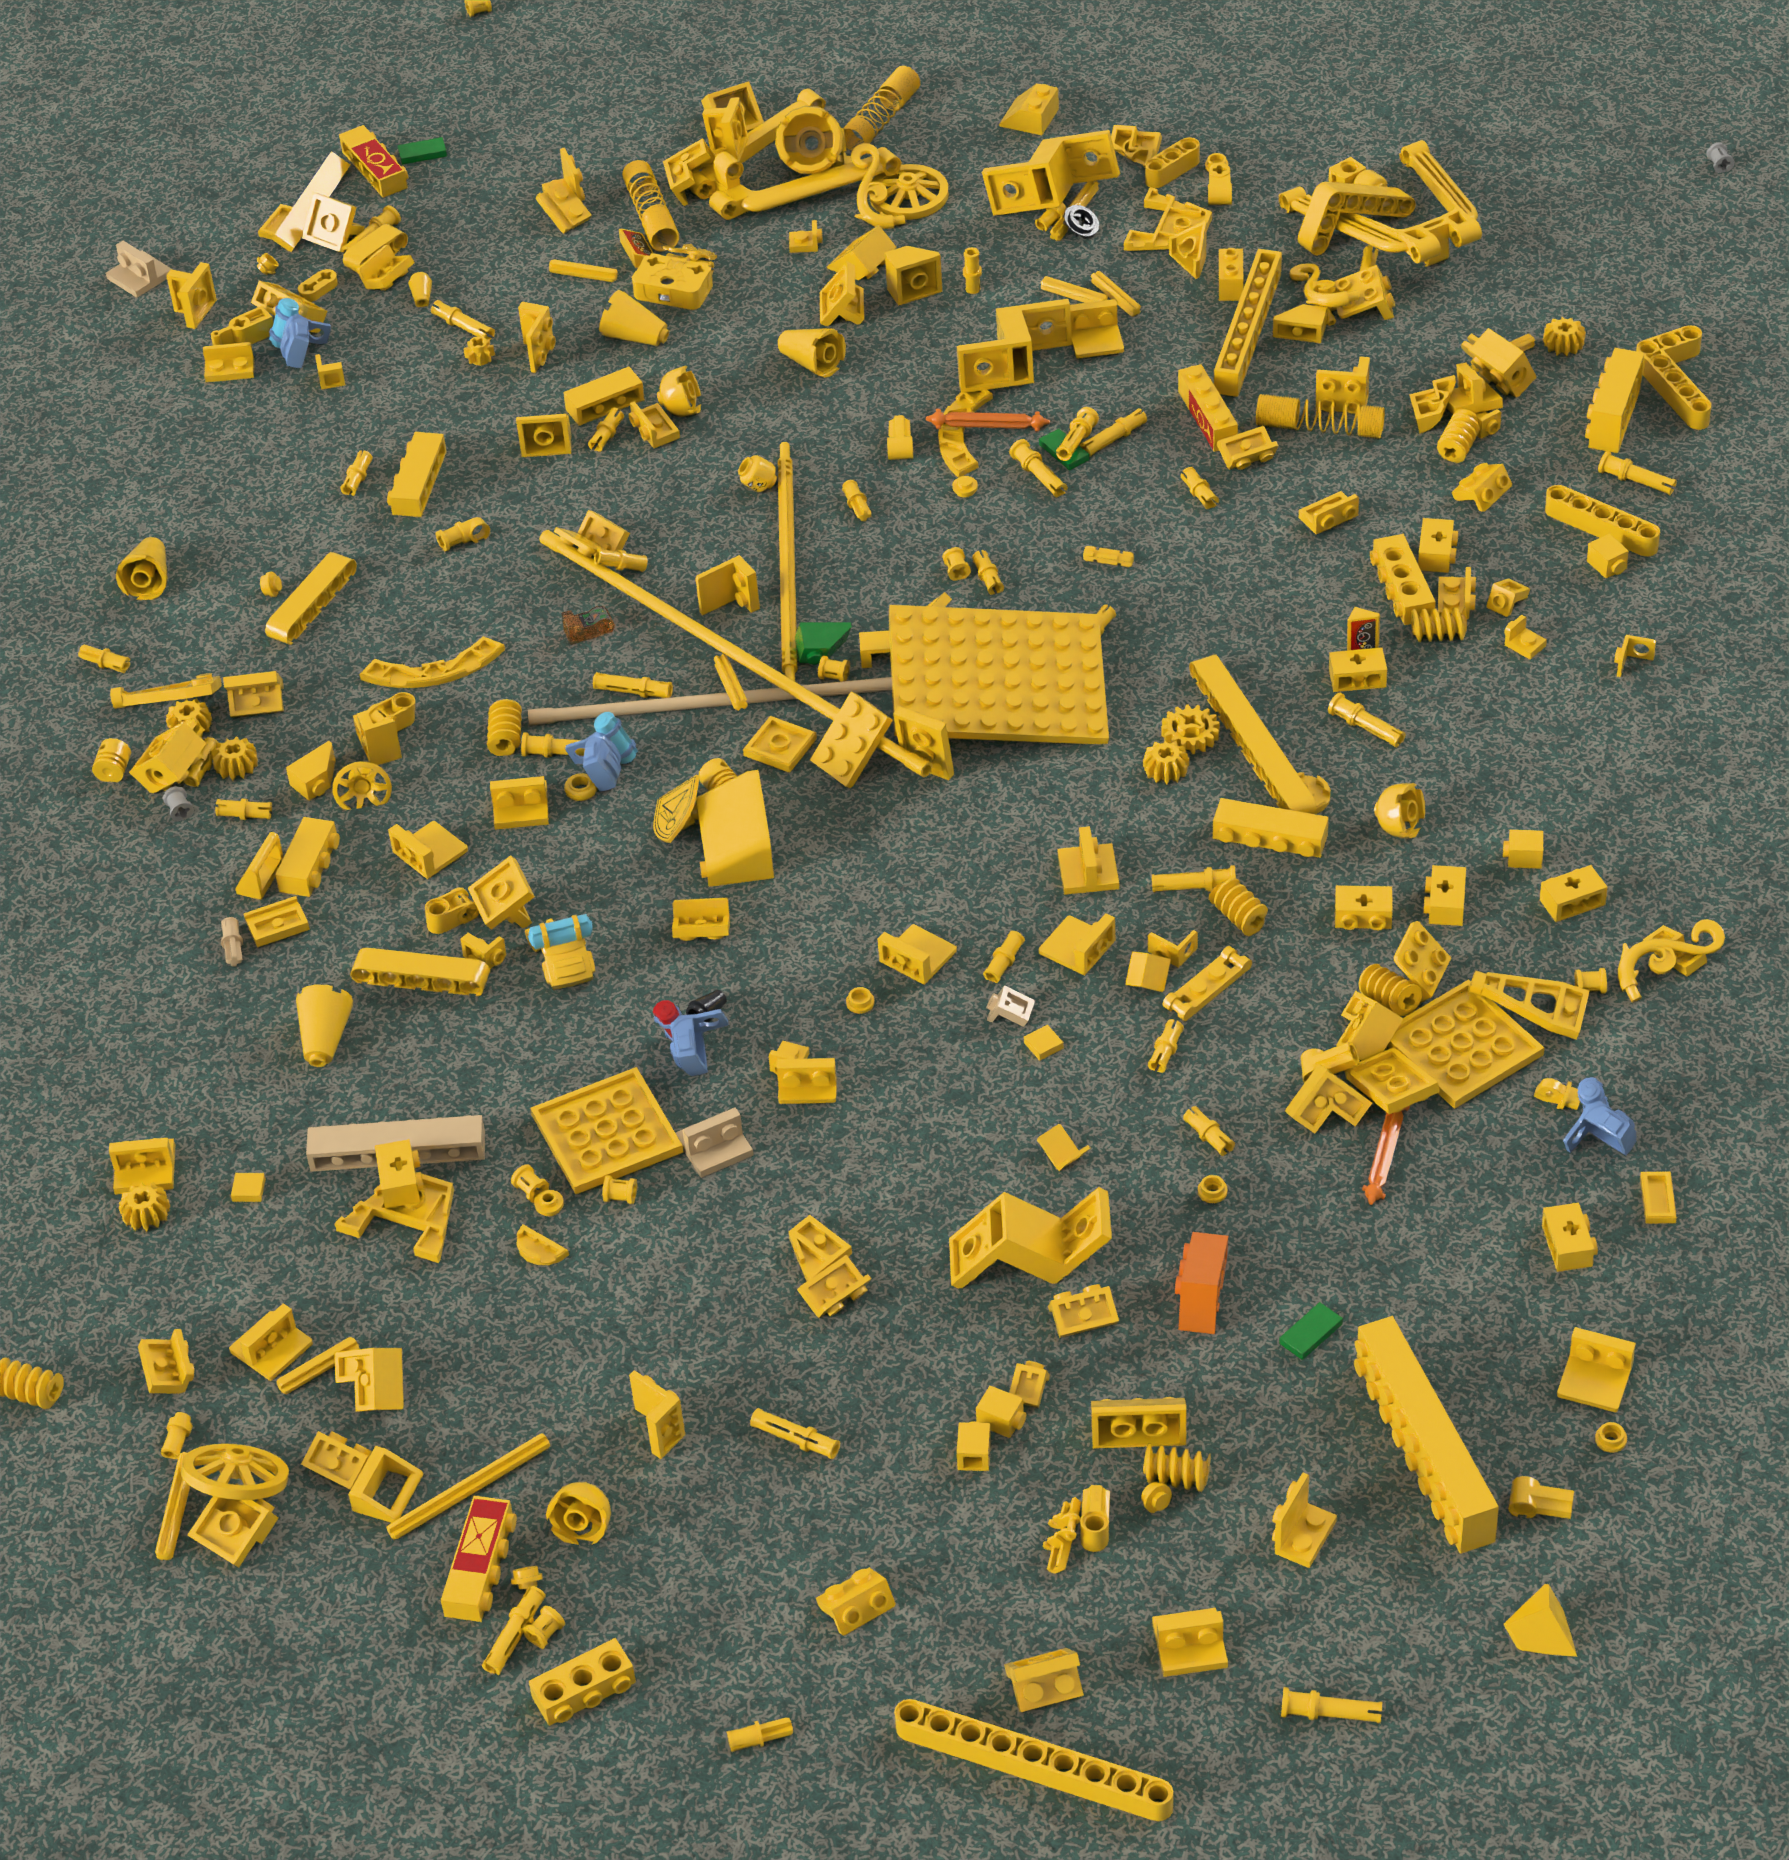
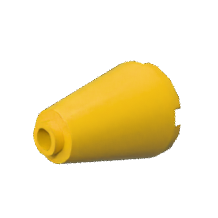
(632, 321)
(814, 349)
(144, 570)
(322, 1021)

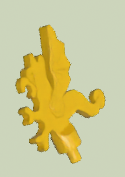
(694, 254)

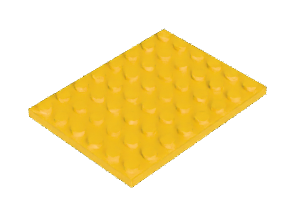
(1001, 672)

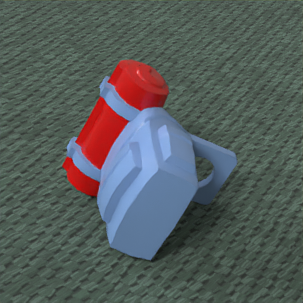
(687, 1034)

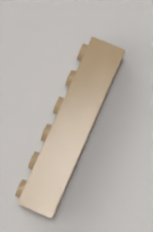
(435, 1139)

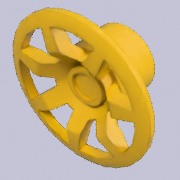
(361, 784)

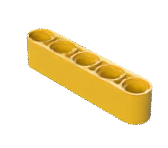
(1602, 519)
(310, 597)
(420, 971)

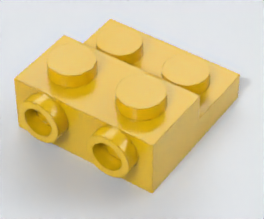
(233, 1527)

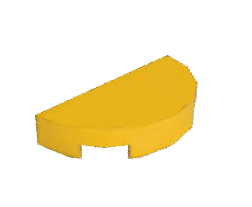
(1319, 789)
(539, 1249)

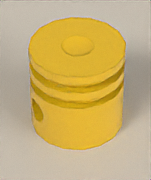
(111, 760)
(715, 773)

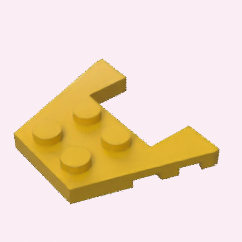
(1174, 220)
(427, 1215)

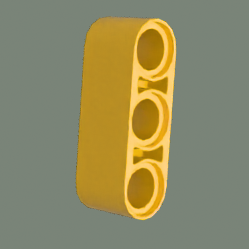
(1172, 162)
(372, 243)

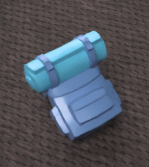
(292, 333)
(604, 751)

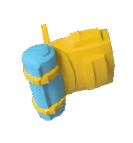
(564, 950)

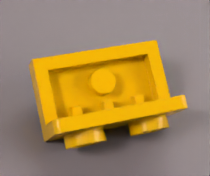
(384, 268)
(653, 424)
(1247, 448)
(1483, 485)
(1330, 512)
(701, 918)
(833, 1286)
(166, 1364)
(857, 1600)

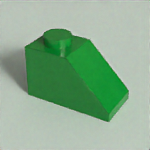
(820, 640)

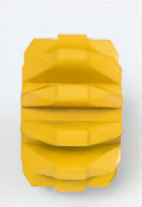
(1564, 336)
(188, 710)
(234, 758)
(1166, 762)
(144, 1206)

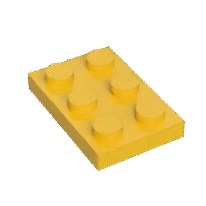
(925, 738)
(851, 740)
(1392, 1080)

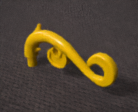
(876, 188)
(1325, 297)
(1666, 948)

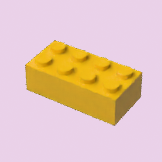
(1614, 400)

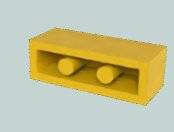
(600, 395)
(307, 857)

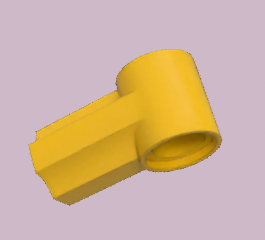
(900, 439)
(1334, 1059)
(1531, 1499)
(1095, 1518)

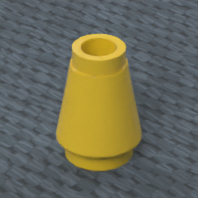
(420, 287)

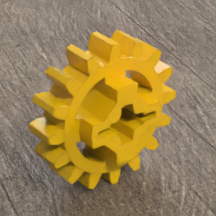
(1190, 728)

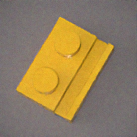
(563, 206)
(276, 921)

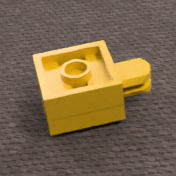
(1500, 362)
(169, 757)

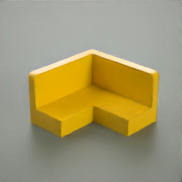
(680, 167)
(378, 739)
(1370, 1025)
(1323, 1094)
(376, 1377)

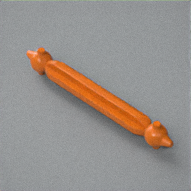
(987, 420)
(1383, 1156)

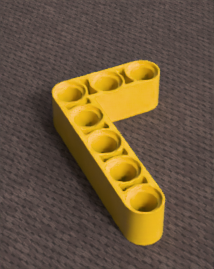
(1334, 197)
(1669, 380)

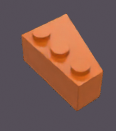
(1201, 1281)

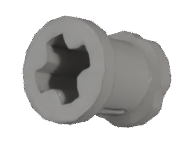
(1720, 157)
(179, 807)

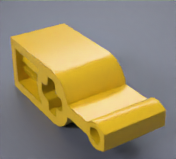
(248, 327)

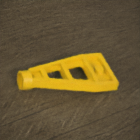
(201, 686)
(1569, 1004)

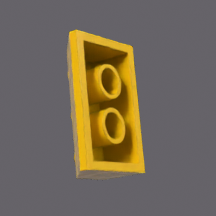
(1138, 1422)

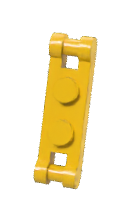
(1207, 984)

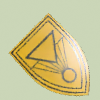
(675, 810)

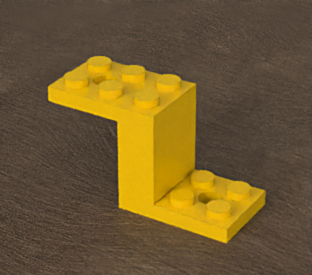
(1051, 172)
(1012, 353)
(1030, 1238)

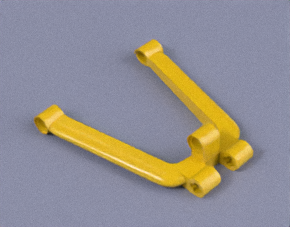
(730, 198)
(1423, 242)

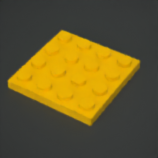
(1465, 1043)
(606, 1130)

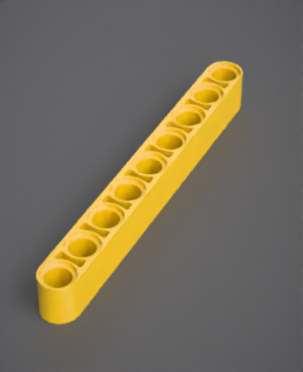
(1252, 735)
(1044, 1771)

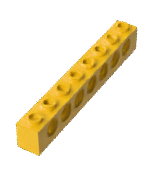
(1247, 322)

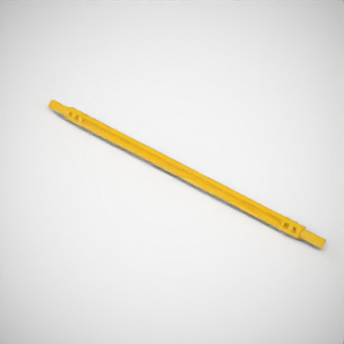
(787, 562)

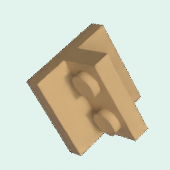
(137, 270)
(715, 1142)

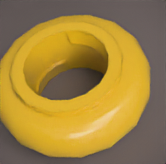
(583, 793)

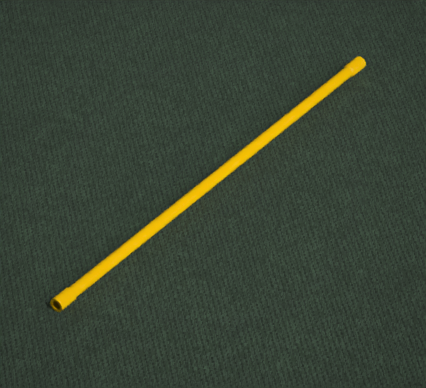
(551, 540)

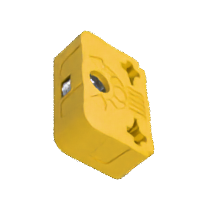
(672, 281)

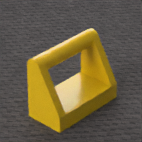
(262, 869)
(370, 1478)

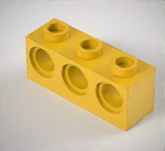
(270, 294)
(590, 1669)

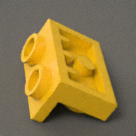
(228, 362)
(1457, 593)
(806, 1080)
(1084, 1310)
(336, 1460)

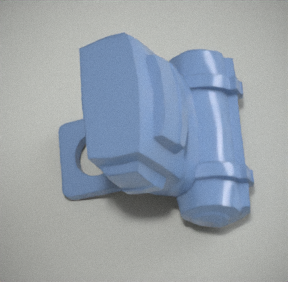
(1600, 1120)

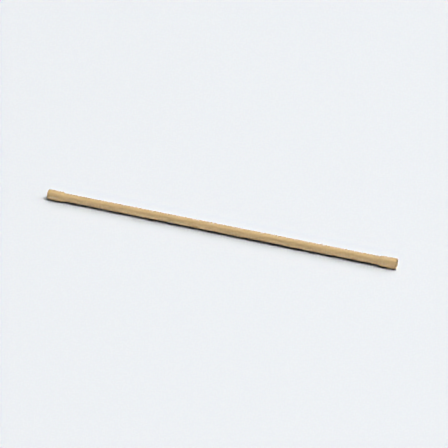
(552, 715)

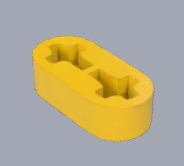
(318, 285)

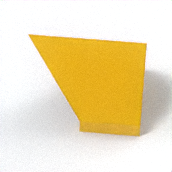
(1190, 248)
(1541, 1625)

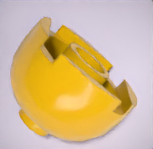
(678, 391)
(1399, 805)
(574, 1509)

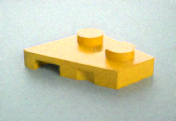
(816, 1246)

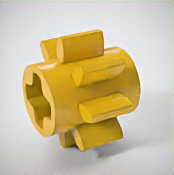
(479, 351)

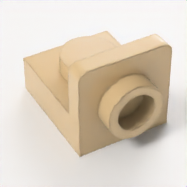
(1010, 1005)

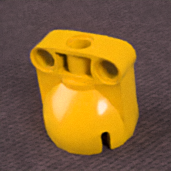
(804, 124)

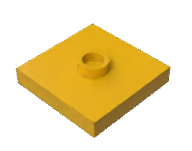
(779, 744)

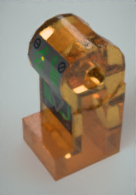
(587, 624)

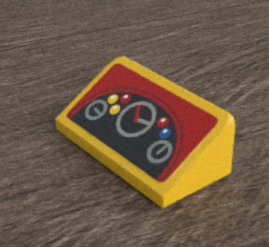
(635, 246)
(1363, 629)

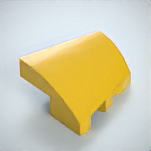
(1135, 144)
(1431, 403)

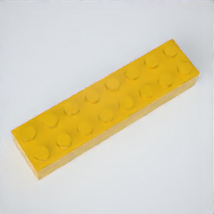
(1426, 1435)

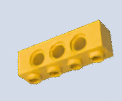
(1401, 576)

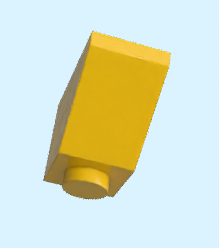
(1301, 323)
(313, 772)

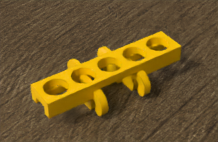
(1061, 1541)

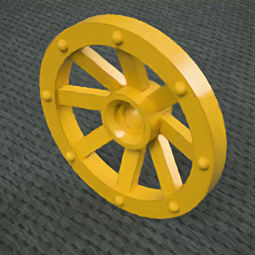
(909, 186)
(236, 1463)

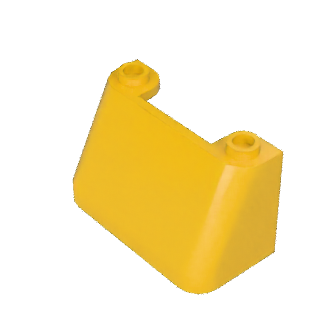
(734, 832)

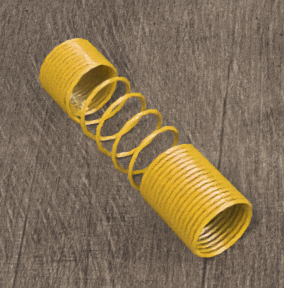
(902, 82)
(656, 216)
(1285, 411)

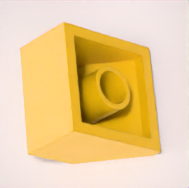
(748, 102)
(1032, 110)
(865, 253)
(912, 273)
(544, 435)

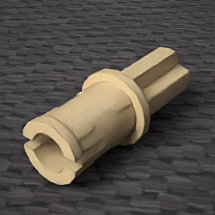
(231, 941)

